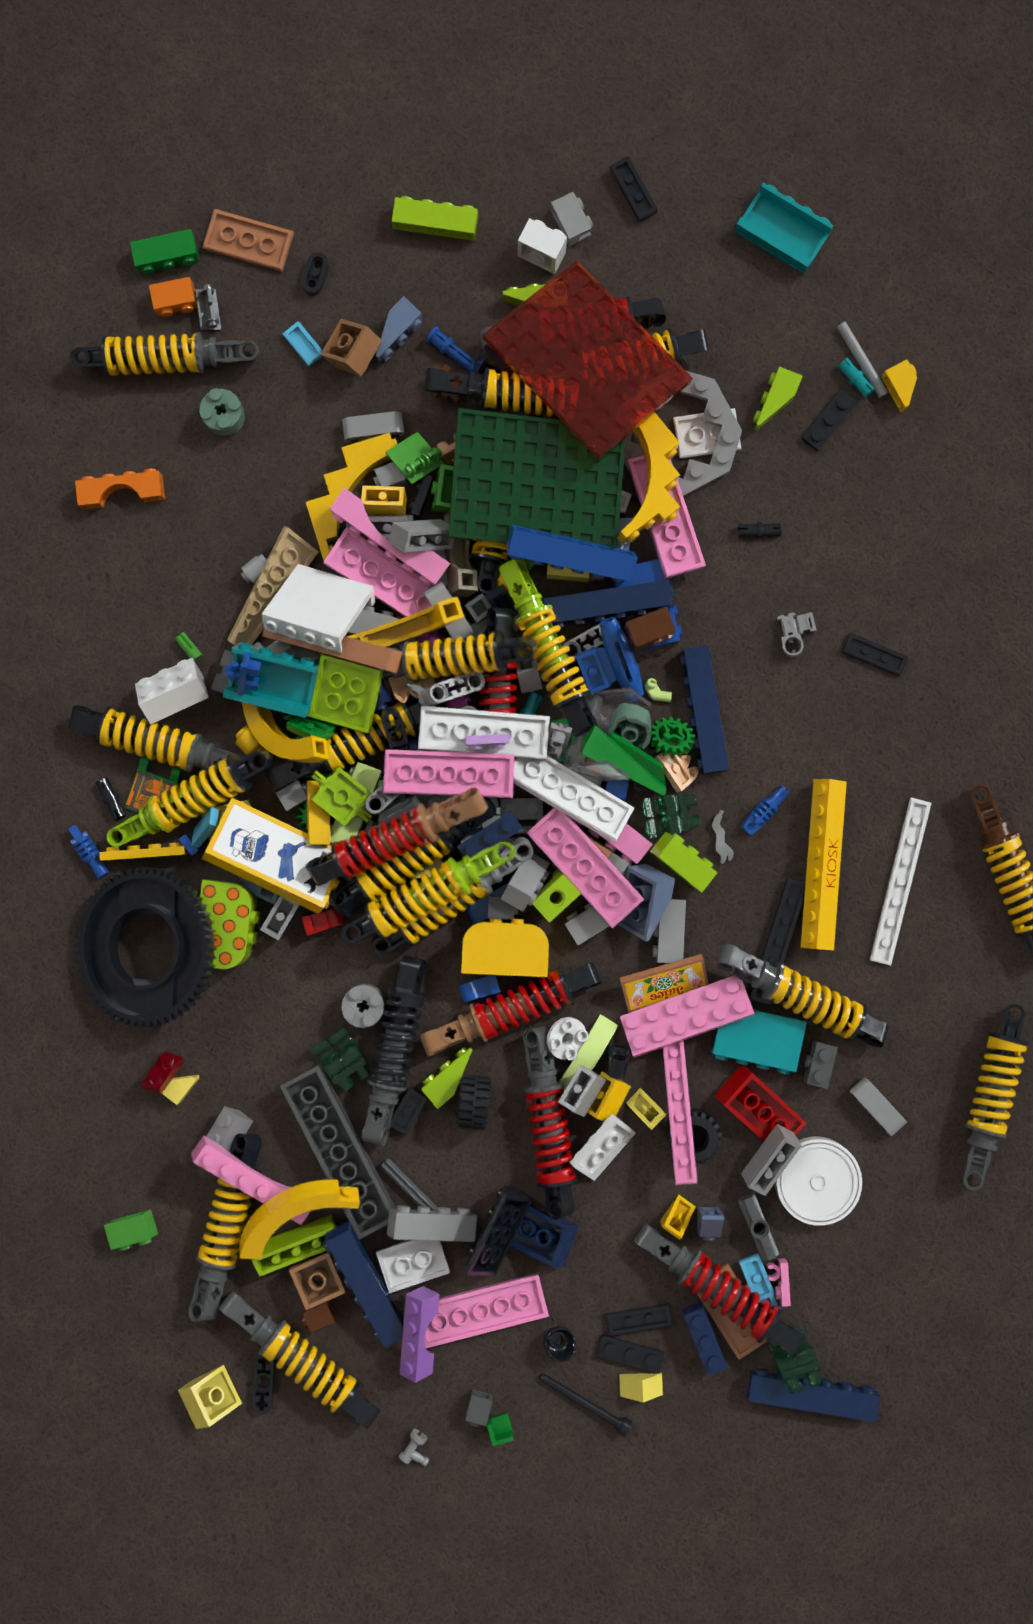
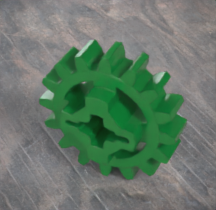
(672, 737)

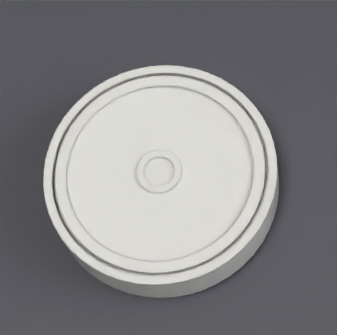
(820, 1182)

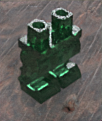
(675, 811)
(342, 1064)
(796, 1367)

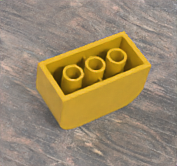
(505, 949)

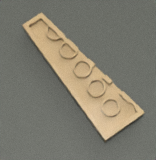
(283, 559)

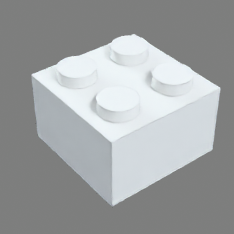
(542, 245)

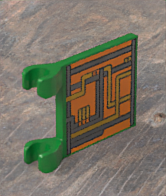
(149, 784)

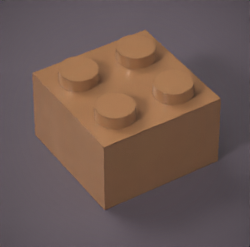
(351, 347)
(317, 1279)

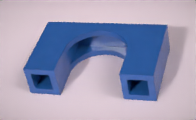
(651, 572)

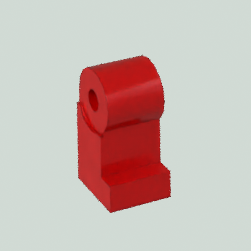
(322, 921)

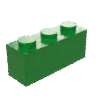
(165, 251)

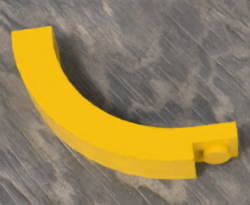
(415, 625)
(269, 735)
(288, 1205)

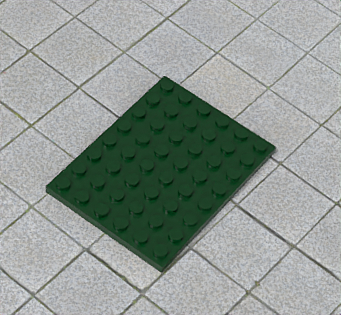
(533, 478)

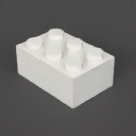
(171, 690)

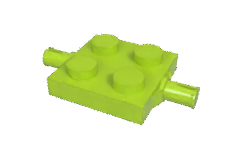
(341, 796)

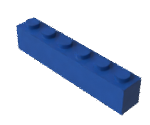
(571, 553)

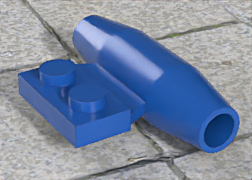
(611, 663)

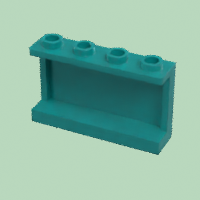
(784, 228)
(284, 681)
(762, 1040)

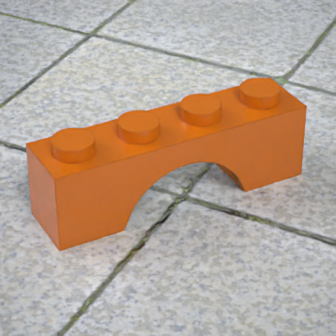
(94, 491)

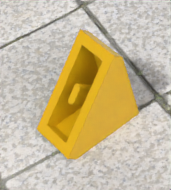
(677, 1216)

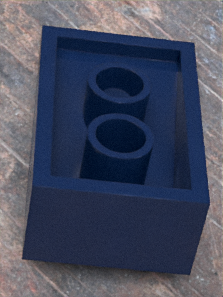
(545, 1237)

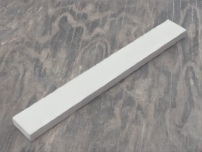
(900, 881)

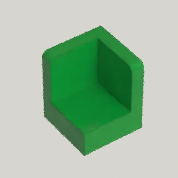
(500, 1429)

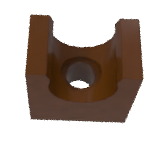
(649, 629)

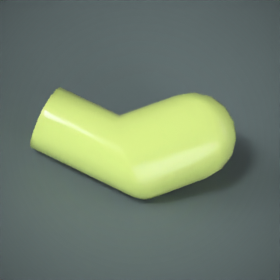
(655, 693)

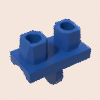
(241, 673)

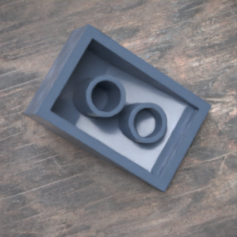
(656, 890)

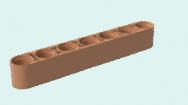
(353, 650)

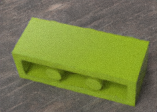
(684, 861)

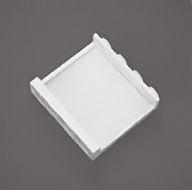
(317, 607)

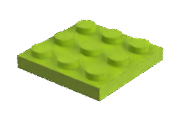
(345, 693)

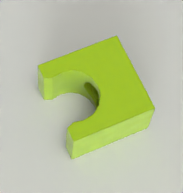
(560, 884)

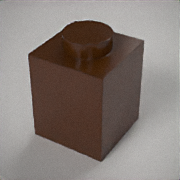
(318, 1316)

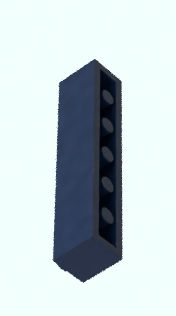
(611, 602)
(705, 709)
(365, 1283)
(826, 1398)

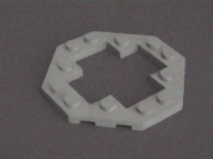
(716, 413)

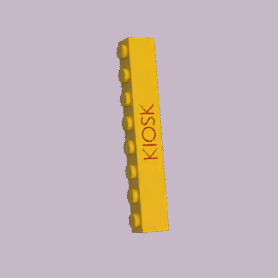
(823, 864)

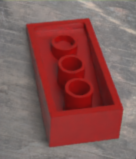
(757, 1104)

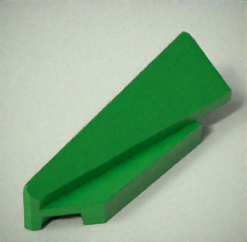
(625, 756)

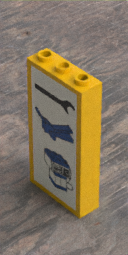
(268, 855)

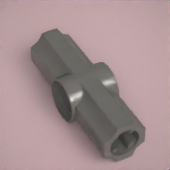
(763, 1238)

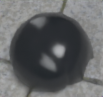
(563, 1351)

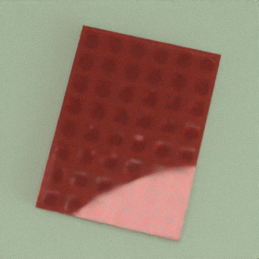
(587, 359)

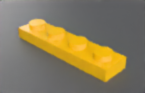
(135, 852)

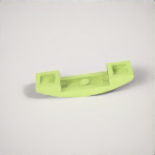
(592, 1048)

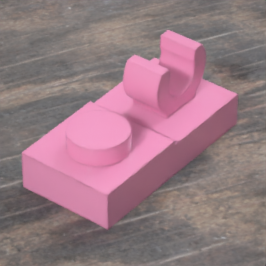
(782, 1291)

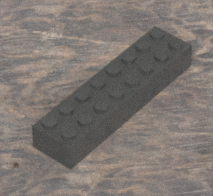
(338, 1147)

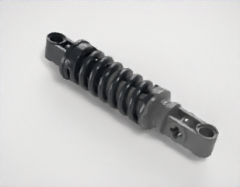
(391, 1070)

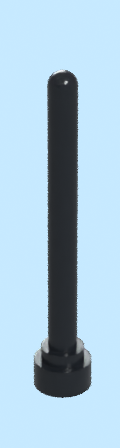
(621, 1424)

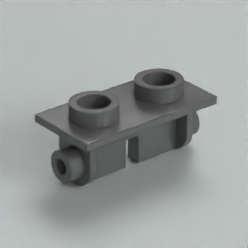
(208, 308)

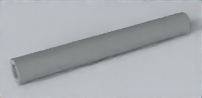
(862, 359)

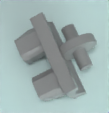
(558, 739)

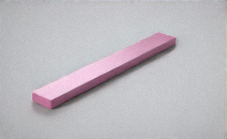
(679, 1114)

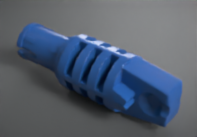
(764, 811)
(87, 851)

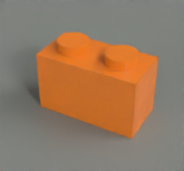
(173, 297)

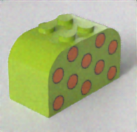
(234, 918)

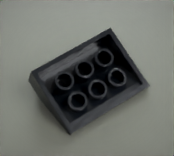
(498, 1232)

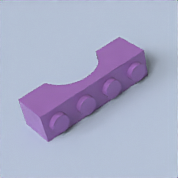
(420, 1309)

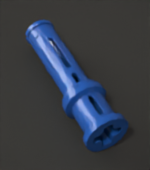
(447, 346)

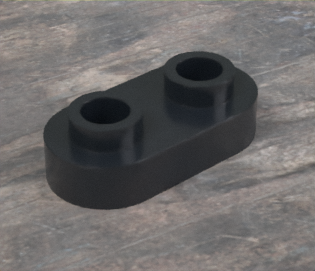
(314, 274)

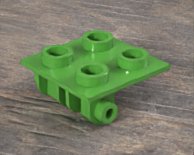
(415, 457)

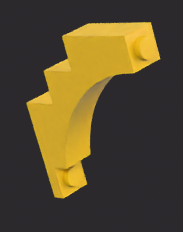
(360, 460)

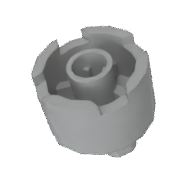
(352, 1011)

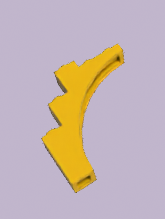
(658, 505)

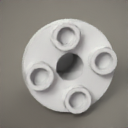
(566, 1038)

